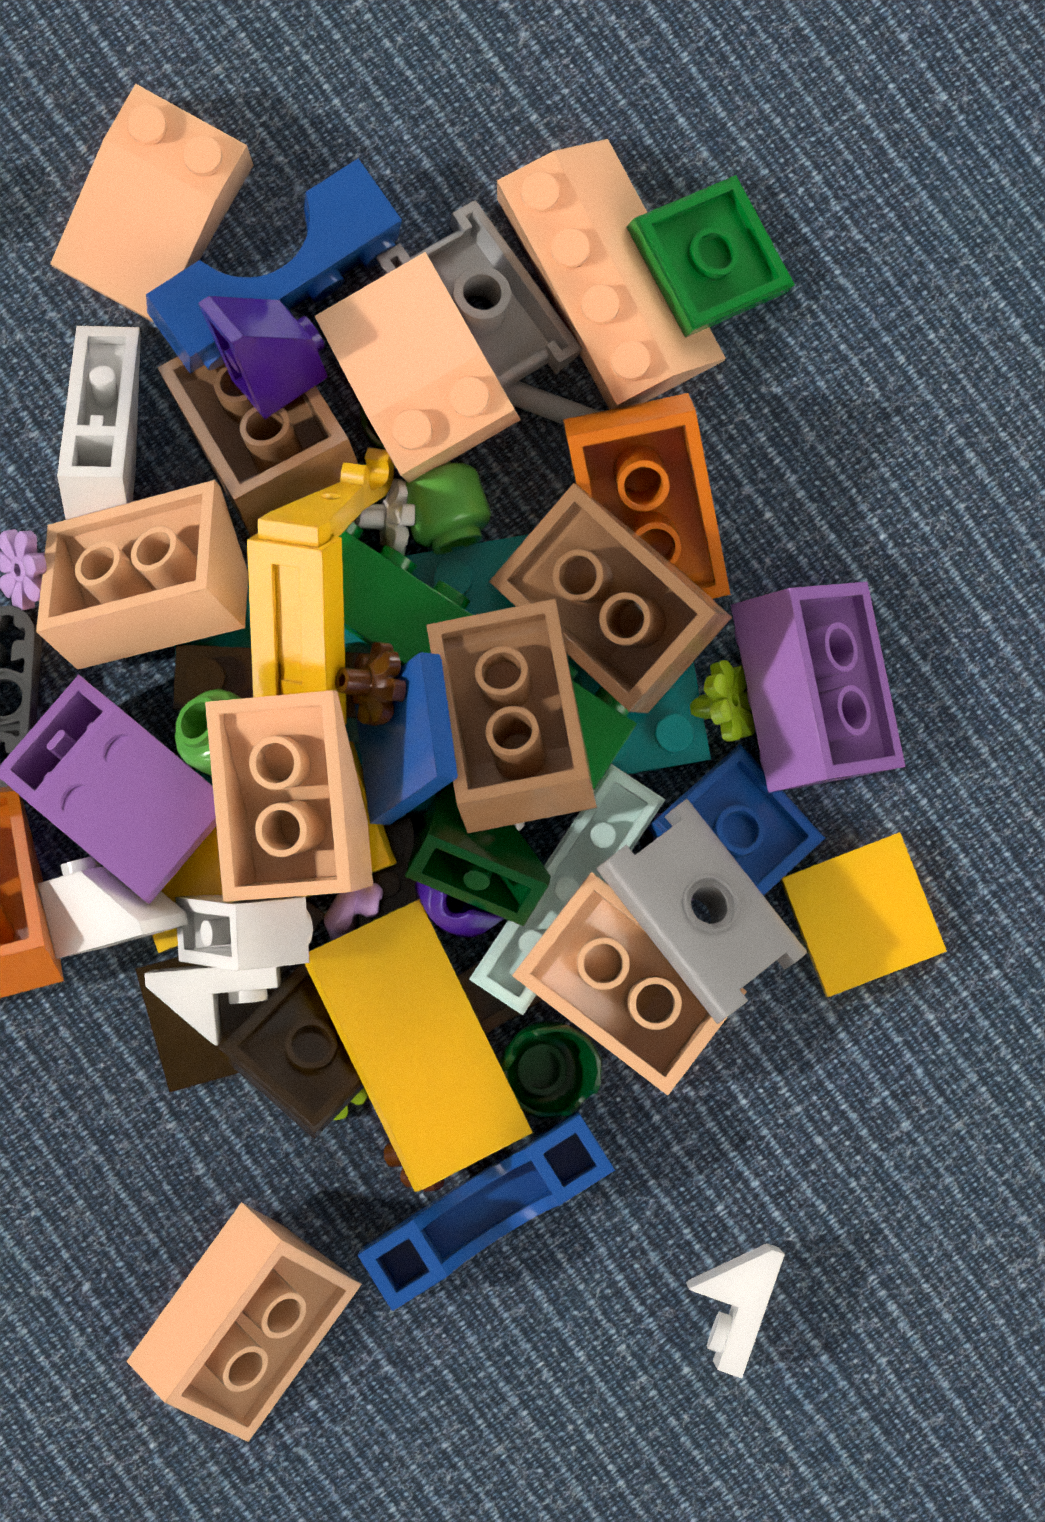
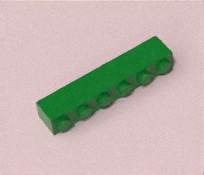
(394, 607)

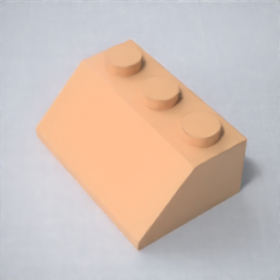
(142, 577)
(242, 1324)

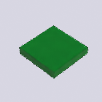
(710, 256)

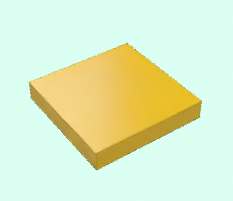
(863, 915)

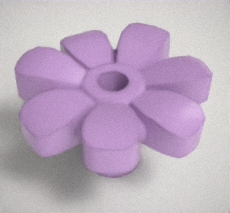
(22, 568)

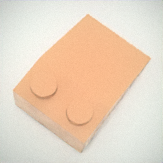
(150, 200)
(416, 368)
(286, 798)
(618, 986)

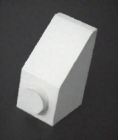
(96, 910)
(244, 932)

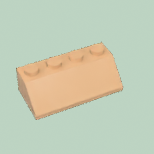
(572, 226)

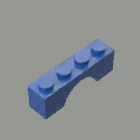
(346, 226)
(484, 1209)

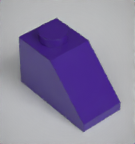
(265, 349)

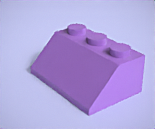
(817, 685)

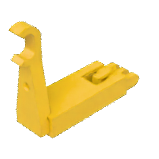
(299, 582)

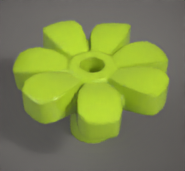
(726, 701)

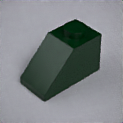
(482, 867)

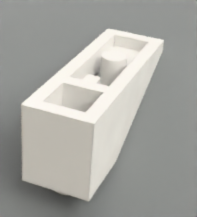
(100, 421)

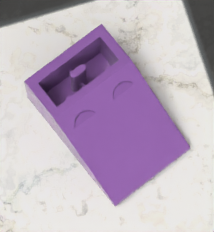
(112, 788)

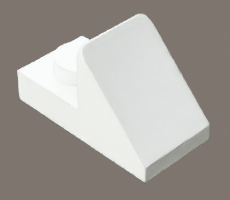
(195, 990)
(747, 1286)

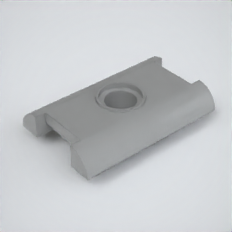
(522, 326)
(743, 928)

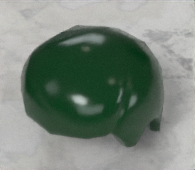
(551, 1069)

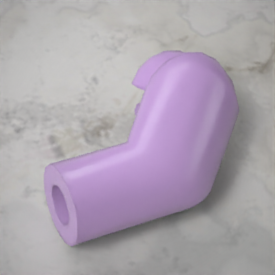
(343, 912)

